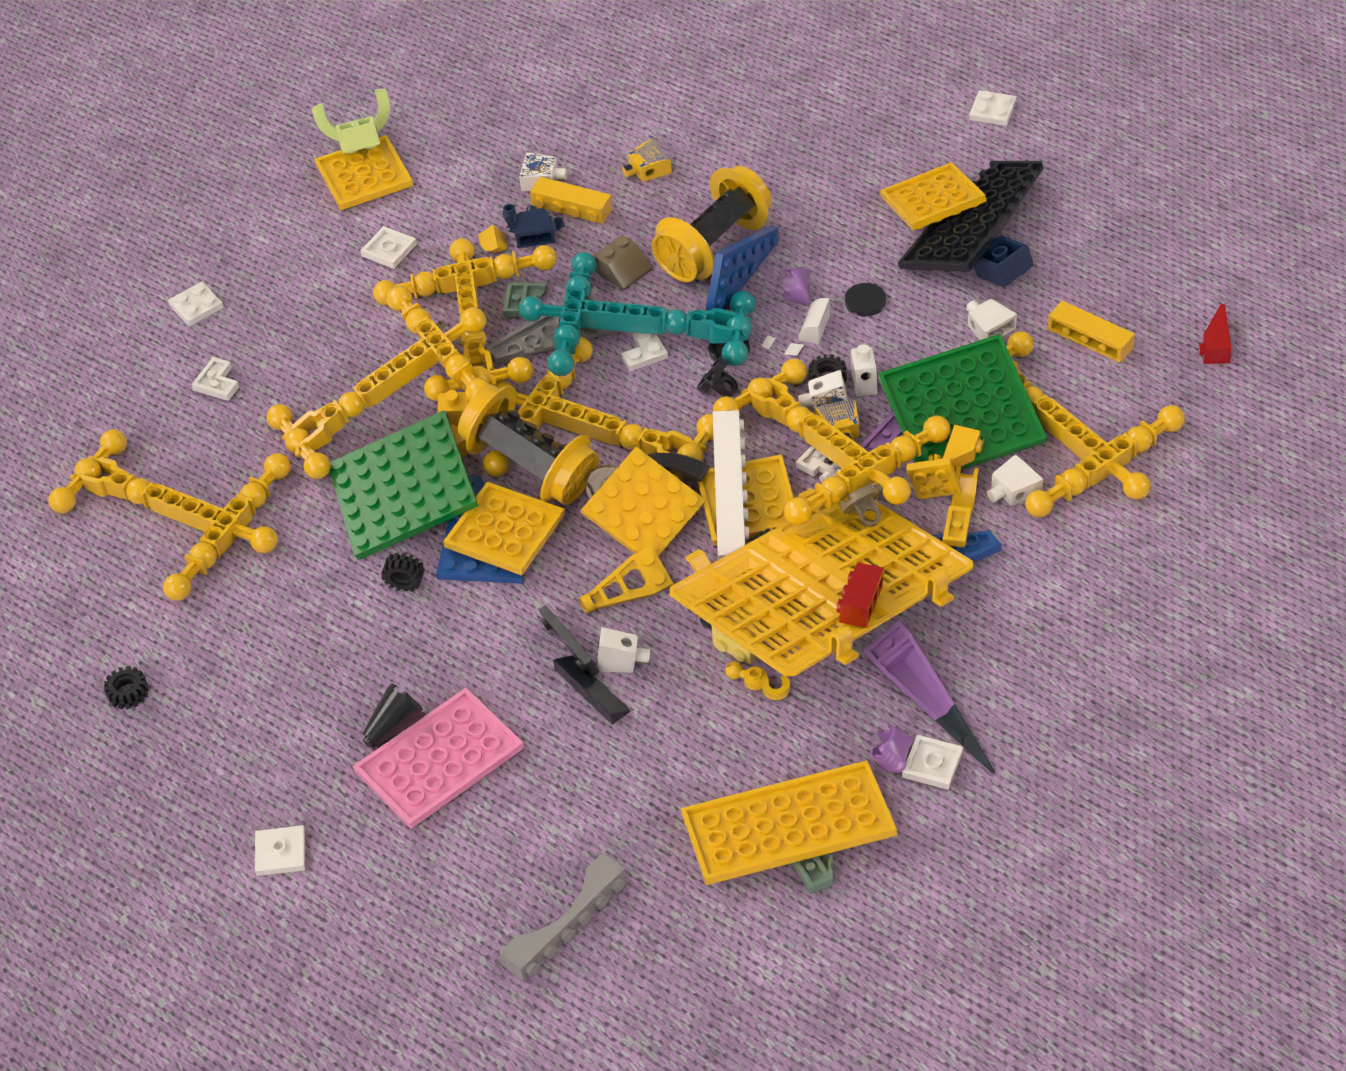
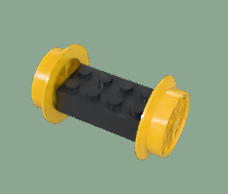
(685, 248)
(493, 422)

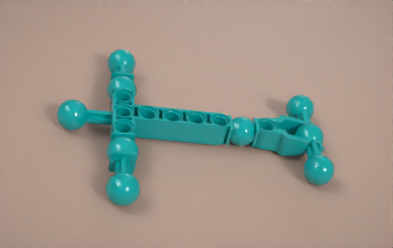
(577, 313)

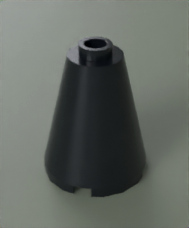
(391, 717)

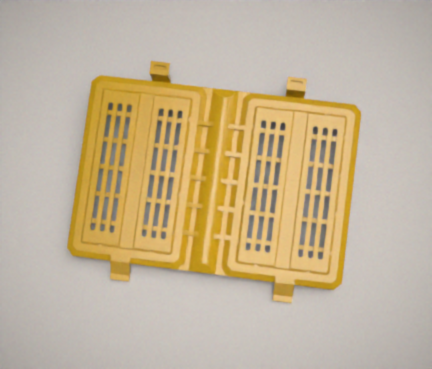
(816, 580)

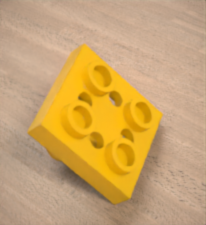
(932, 474)

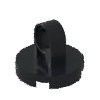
(716, 377)

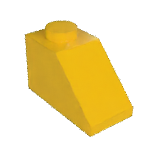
(963, 446)

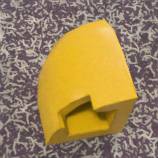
(493, 240)

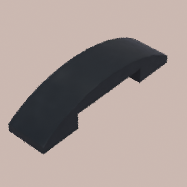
(688, 467)

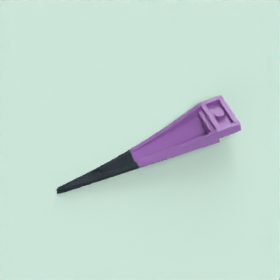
(909, 668)

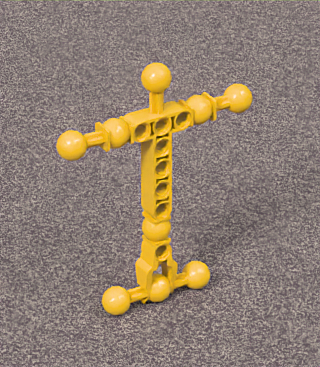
(465, 278)
(431, 348)
(548, 407)
(1097, 456)
(857, 464)
(219, 524)

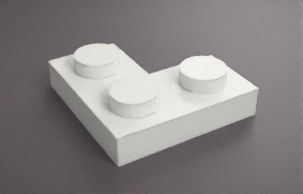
(648, 351)
(213, 380)

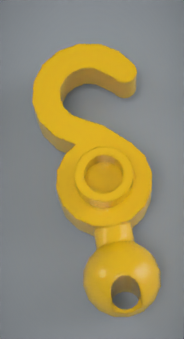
(756, 679)

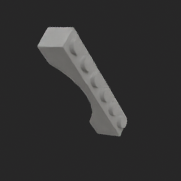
(528, 951)

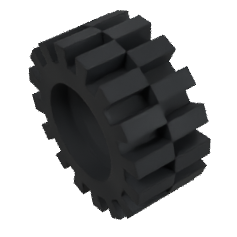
(826, 364)
(402, 572)
(122, 678)

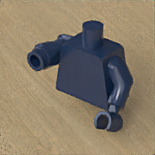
(532, 226)

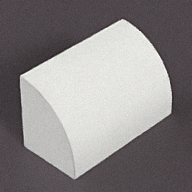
(815, 321)

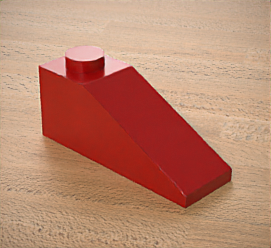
(1216, 340)

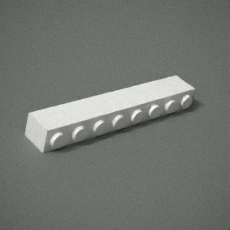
(729, 482)

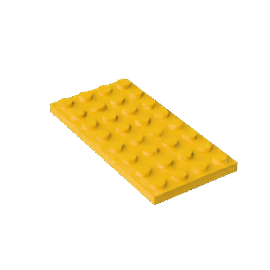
(787, 822)

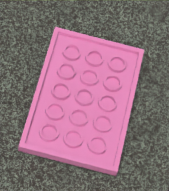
(438, 757)

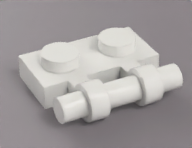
(813, 462)

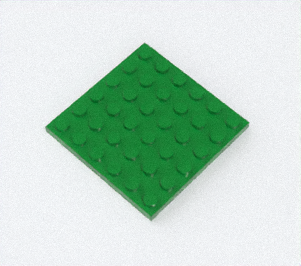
(971, 389)
(402, 485)

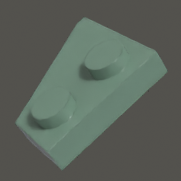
(517, 291)
(816, 872)

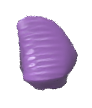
(797, 285)
(893, 751)

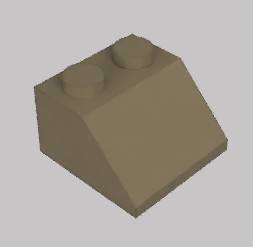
(622, 262)

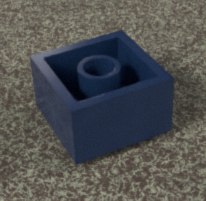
(1004, 261)

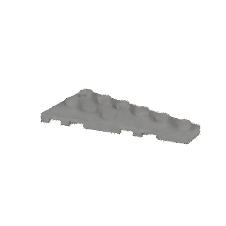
(534, 338)

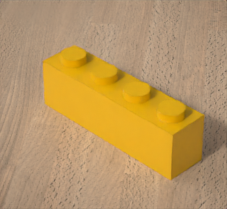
(571, 200)
(1091, 331)

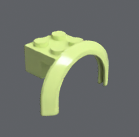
(356, 133)

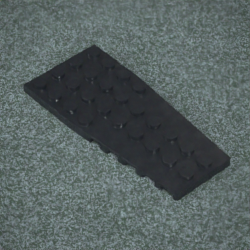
(963, 238)

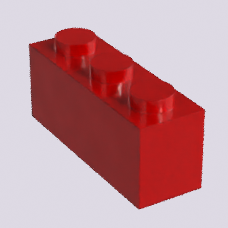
(860, 595)

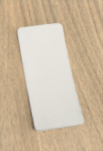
(793, 349)

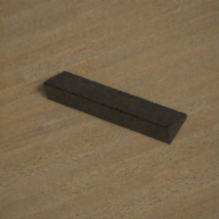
(591, 689)

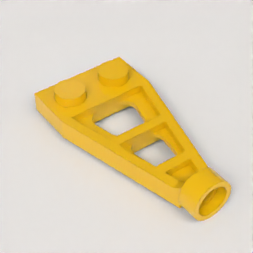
(649, 567)

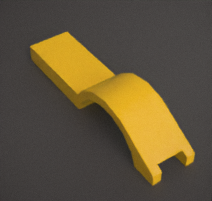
(961, 510)

